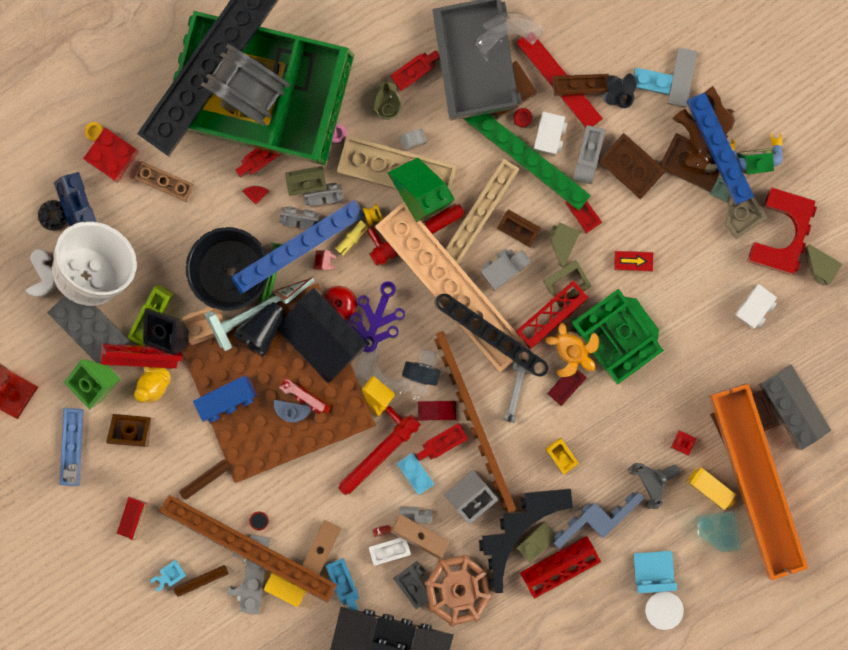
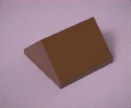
(129, 430)

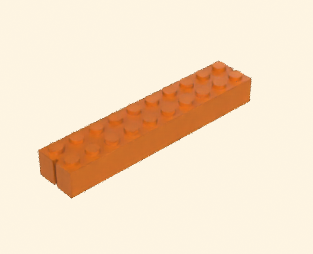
(758, 481)

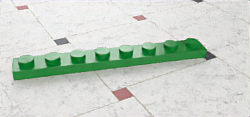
(529, 159)

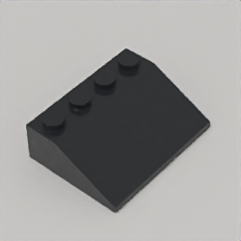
(322, 335)

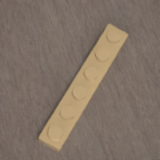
(481, 210)

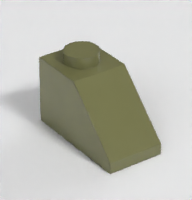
(563, 242)
(821, 265)
(536, 542)

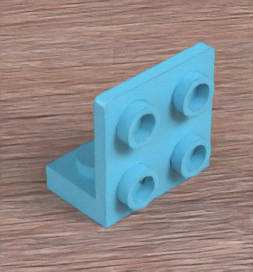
(654, 572)

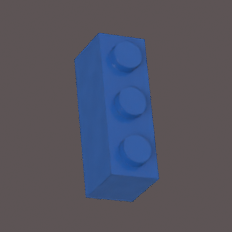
(225, 399)

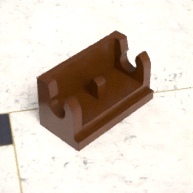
(518, 228)

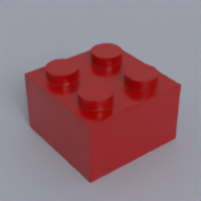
(111, 155)

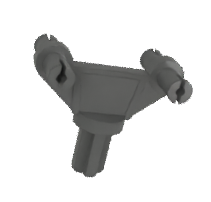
(654, 481)

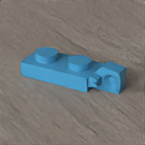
(345, 588)

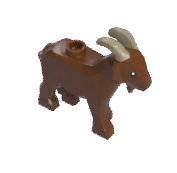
(702, 159)

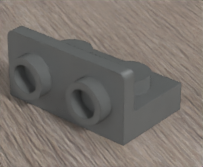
(412, 584)

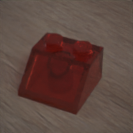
(14, 392)

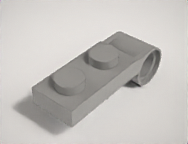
(589, 154)

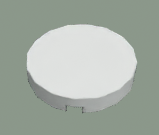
(664, 610)

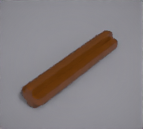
(204, 479)
(201, 580)

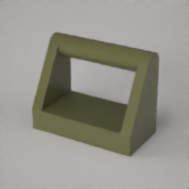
(305, 180)
(562, 273)

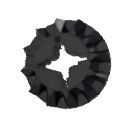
(43, 215)

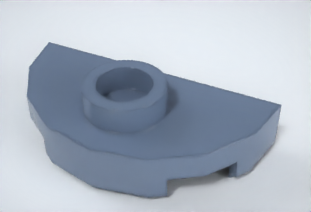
(291, 411)

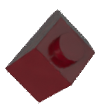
(436, 410)

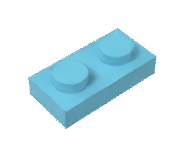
(653, 81)
(415, 474)

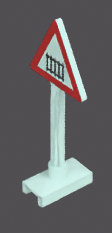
(283, 294)

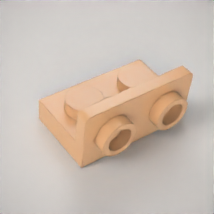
(198, 325)

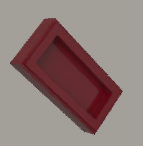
(566, 387)

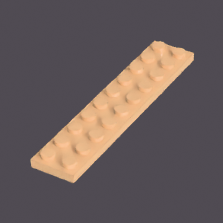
(444, 276)

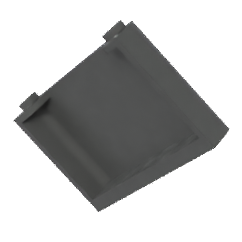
(474, 80)

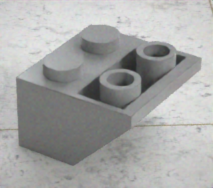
(471, 497)

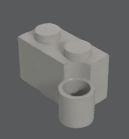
(504, 267)

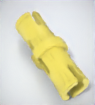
(351, 238)

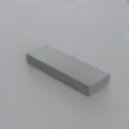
(682, 77)

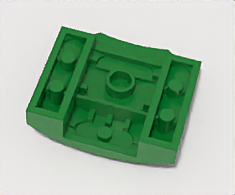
(625, 335)

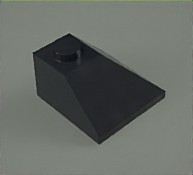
(164, 332)

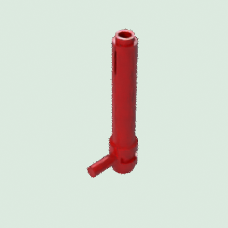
(385, 252)
(402, 432)

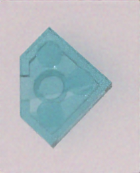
(719, 530)

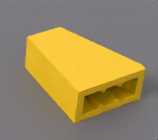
(711, 488)

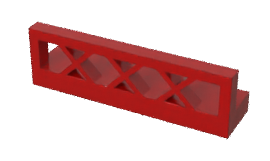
(553, 323)
(138, 356)
(558, 565)

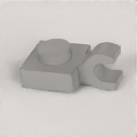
(413, 514)

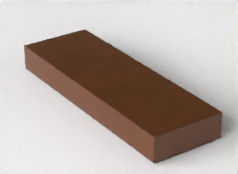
(580, 84)

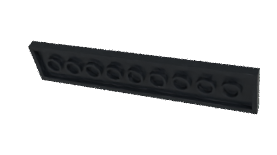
(185, 95)

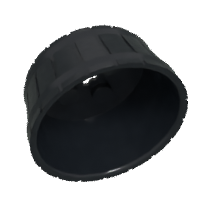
(208, 266)

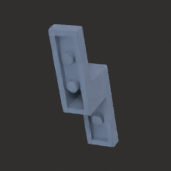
(598, 519)

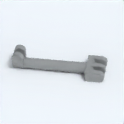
(509, 416)

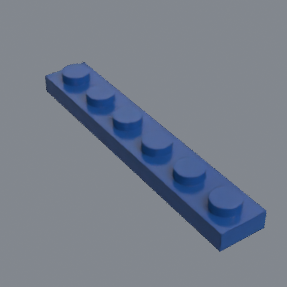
(720, 148)

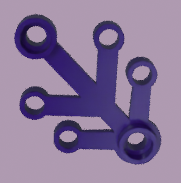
(377, 321)

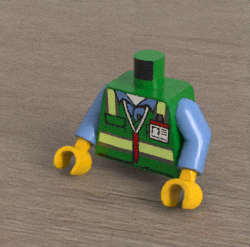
(762, 159)

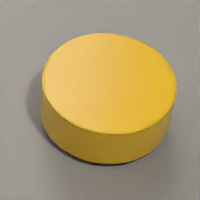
(93, 130)

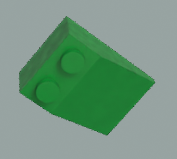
(420, 189)

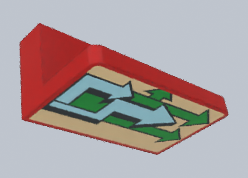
(131, 518)

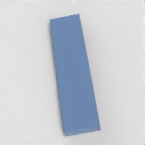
(71, 441)

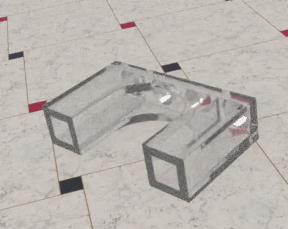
(368, 366)

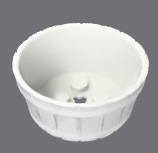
(101, 254)

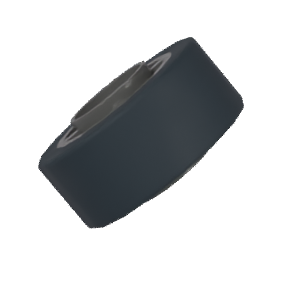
(421, 373)

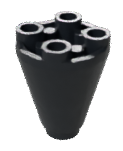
(260, 329)

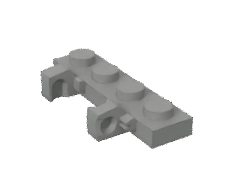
(251, 590)

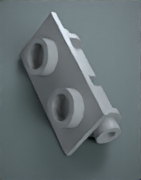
(332, 193)
(292, 215)

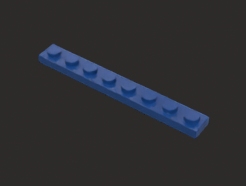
(297, 246)

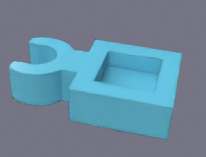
(170, 574)

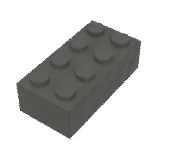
(87, 326)

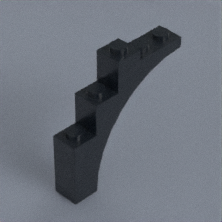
(515, 524)

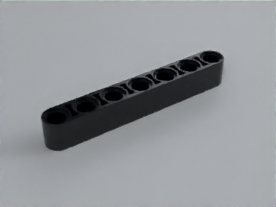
(500, 337)

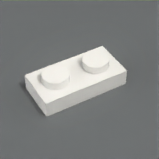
(389, 551)

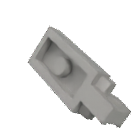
(71, 473)

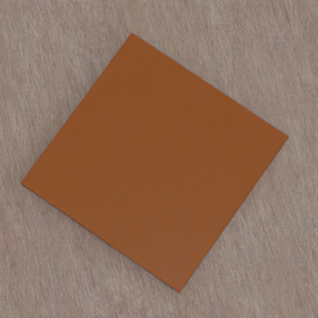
(254, 435)

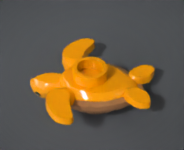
(573, 350)

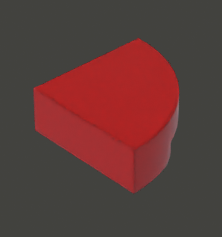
(255, 193)

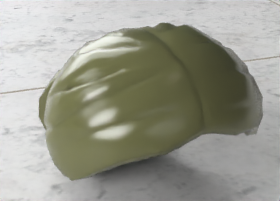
(387, 101)

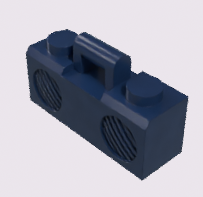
(74, 199)

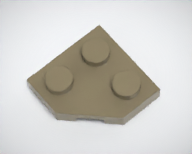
(743, 216)

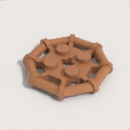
(450, 583)

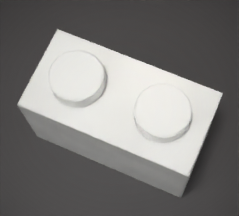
(549, 134)
(755, 307)

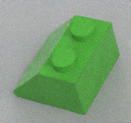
(91, 382)

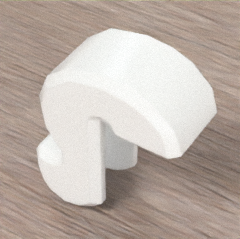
(47, 285)

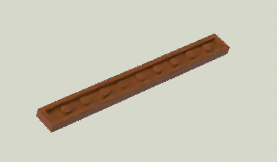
(477, 429)
(248, 548)

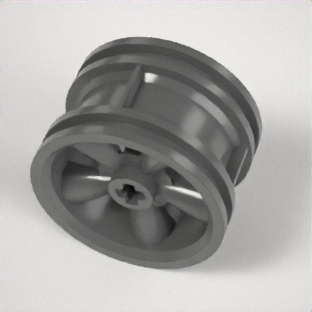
(245, 84)

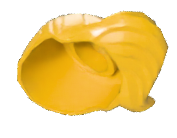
(152, 385)

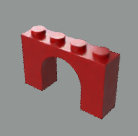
(800, 212)

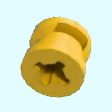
(371, 215)

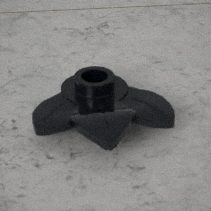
(618, 88)

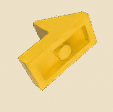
(377, 396)
(561, 456)

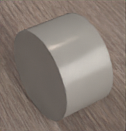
(413, 139)

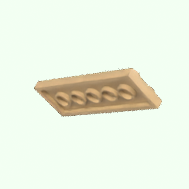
(373, 162)

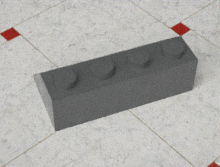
(795, 407)

